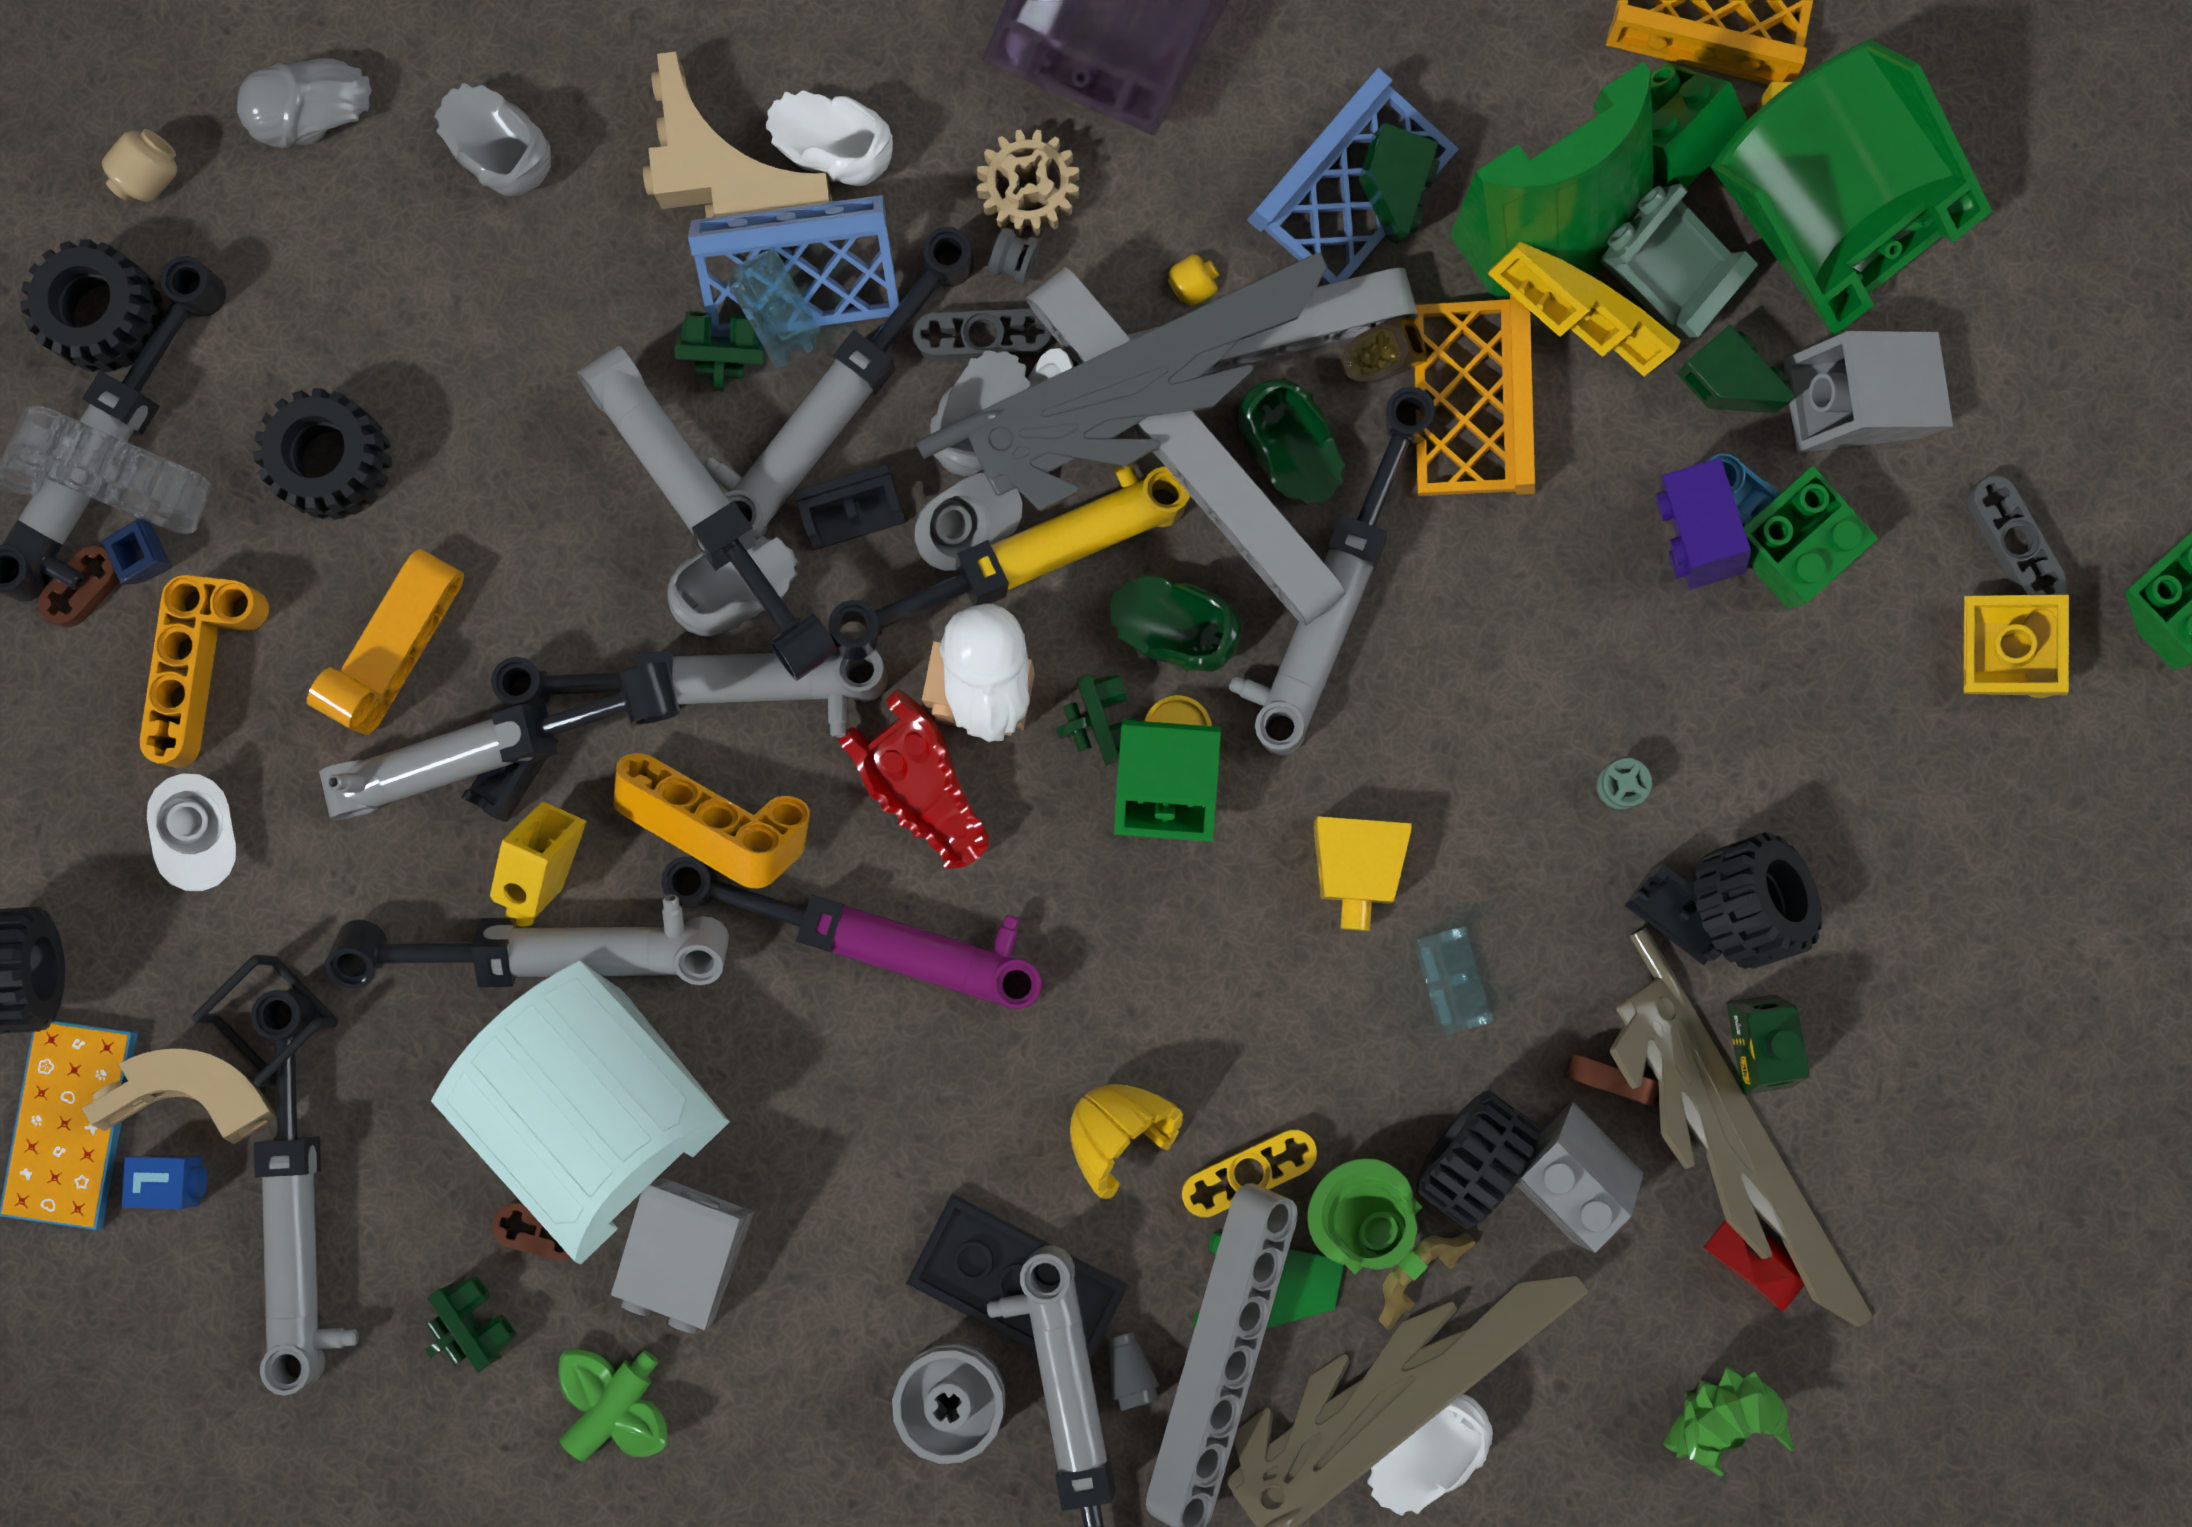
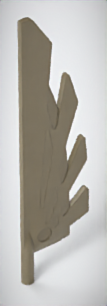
(1745, 1165)
(1400, 1393)

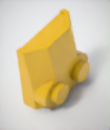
(2016, 645)

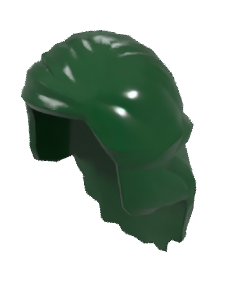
(1290, 440)
(1176, 623)

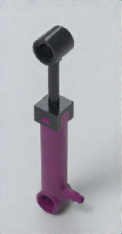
(876, 938)

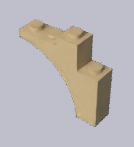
(702, 168)

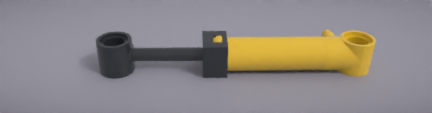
(993, 569)

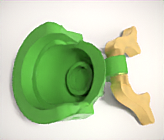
(1367, 1220)

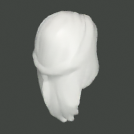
(831, 136)
(985, 671)
(1433, 1458)

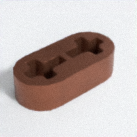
(86, 597)
(1610, 1080)
(525, 1241)

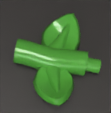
(610, 1405)

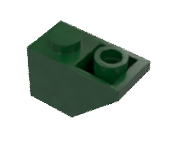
(1395, 176)
(1734, 377)

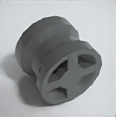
(1010, 255)

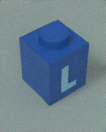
(163, 1181)

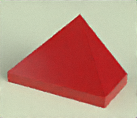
(1771, 1277)

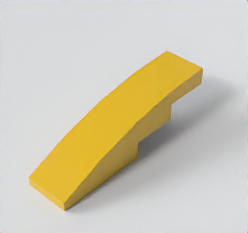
(1576, 301)

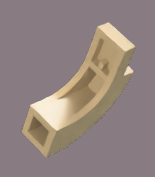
(224, 1091)

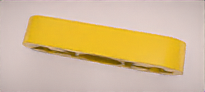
(1277, 1146)

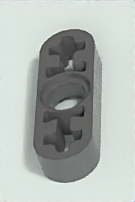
(968, 319)
(2023, 521)

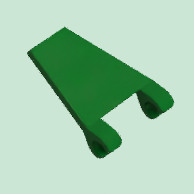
(1305, 1288)

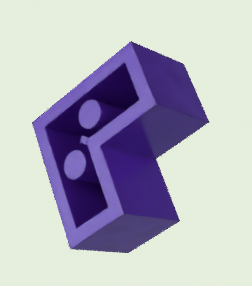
(1707, 524)

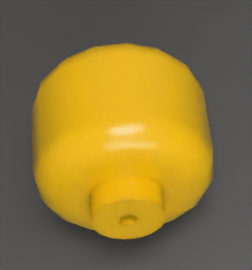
(1193, 280)

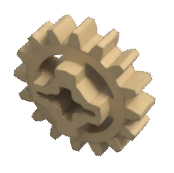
(1044, 194)

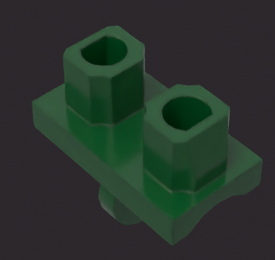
(698, 344)
(1096, 695)
(464, 1332)

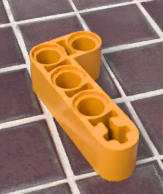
(388, 645)
(195, 670)
(709, 827)

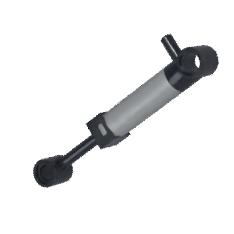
(116, 410)

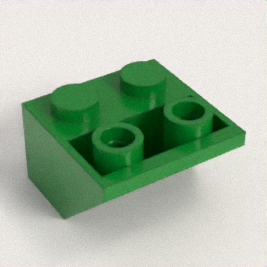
(1690, 122)
(1805, 539)
(2163, 604)
(1167, 780)

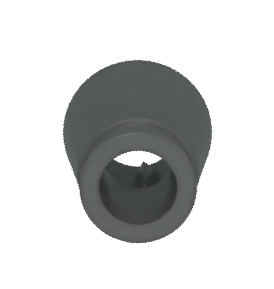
(1130, 1373)

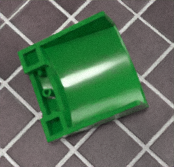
(1851, 177)
(1569, 193)

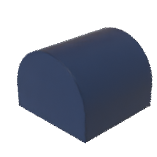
(136, 553)

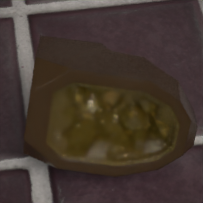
(1384, 351)

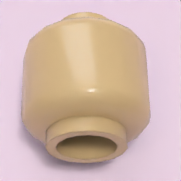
(139, 166)

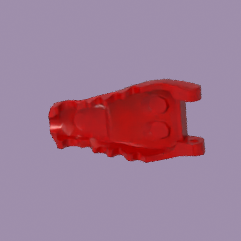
(915, 779)

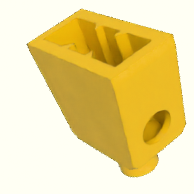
(1359, 864)
(530, 879)

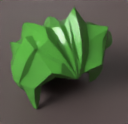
(1724, 1418)

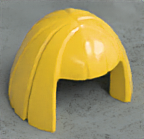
(1106, 1123)

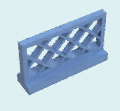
(1320, 157)
(799, 228)

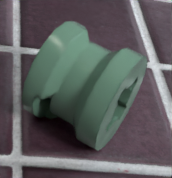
(1631, 777)

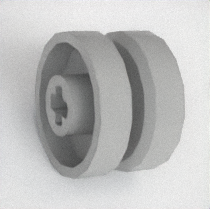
(944, 1432)

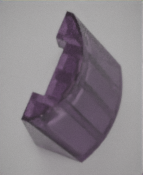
(1105, 53)

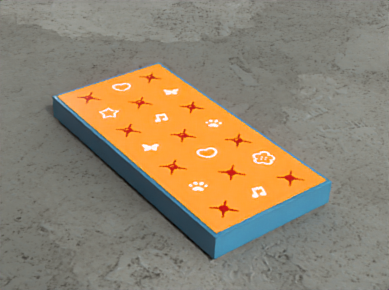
(56, 1158)

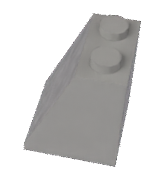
(1868, 390)
(1581, 1179)
(680, 1254)

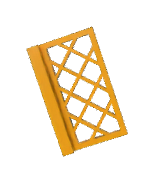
(1708, 42)
(1516, 405)

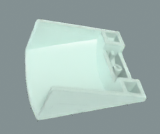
(576, 1104)

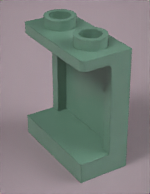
(1675, 263)

